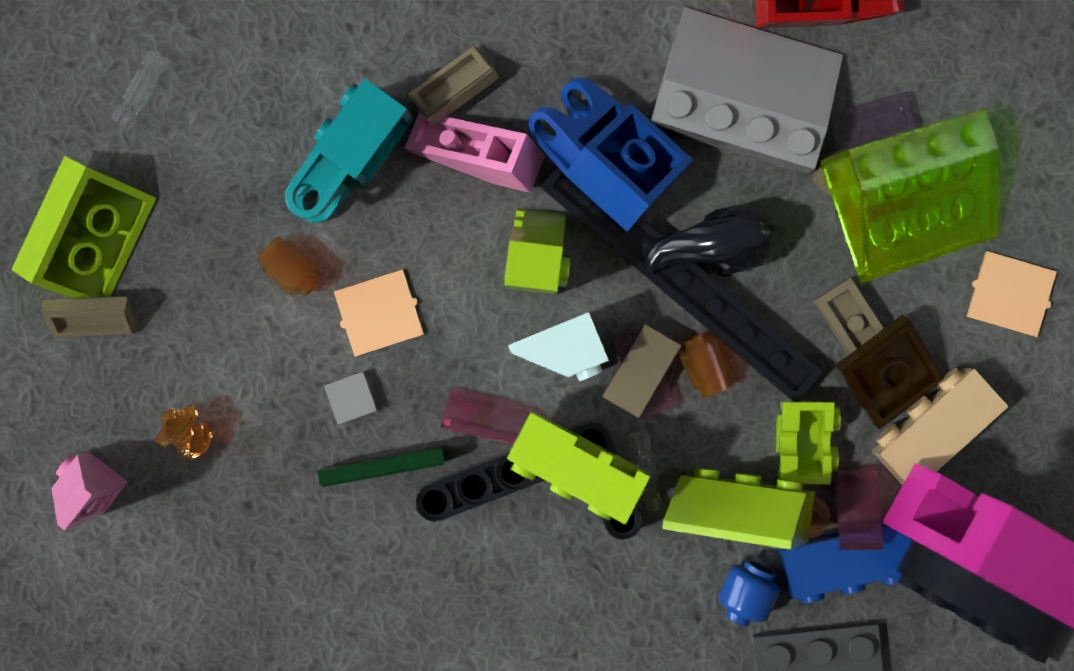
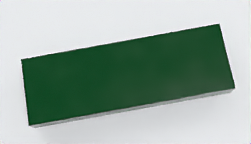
(382, 466)

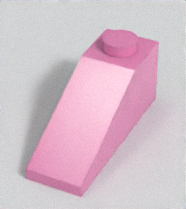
(479, 150)
(84, 489)

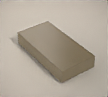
(453, 85)
(89, 316)
(641, 371)

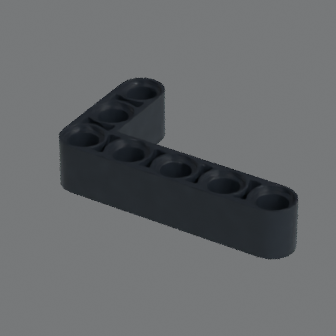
(498, 486)

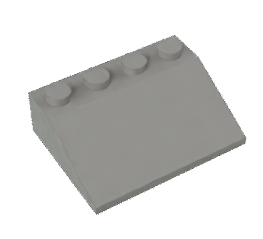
(747, 91)

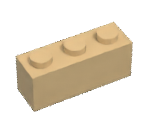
(940, 424)

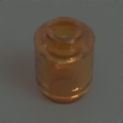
(290, 267)
(705, 364)

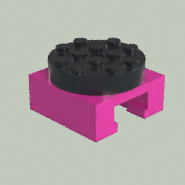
(986, 563)

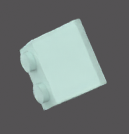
(565, 348)

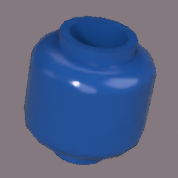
(749, 592)

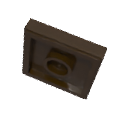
(890, 371)

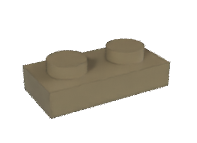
(848, 315)

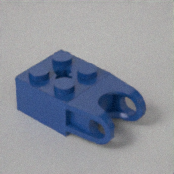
(609, 151)

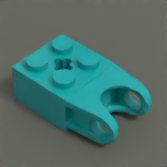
(348, 150)

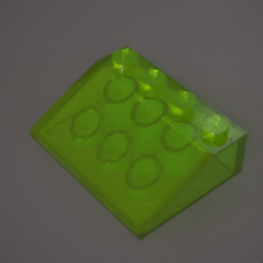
(917, 194)

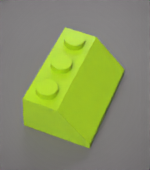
(83, 232)
(741, 509)

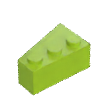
(536, 252)
(577, 468)

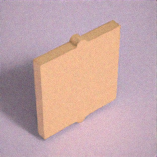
(1011, 294)
(378, 313)

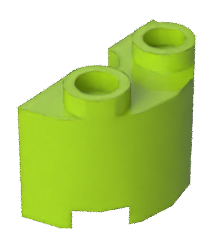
(804, 441)

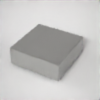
(351, 397)

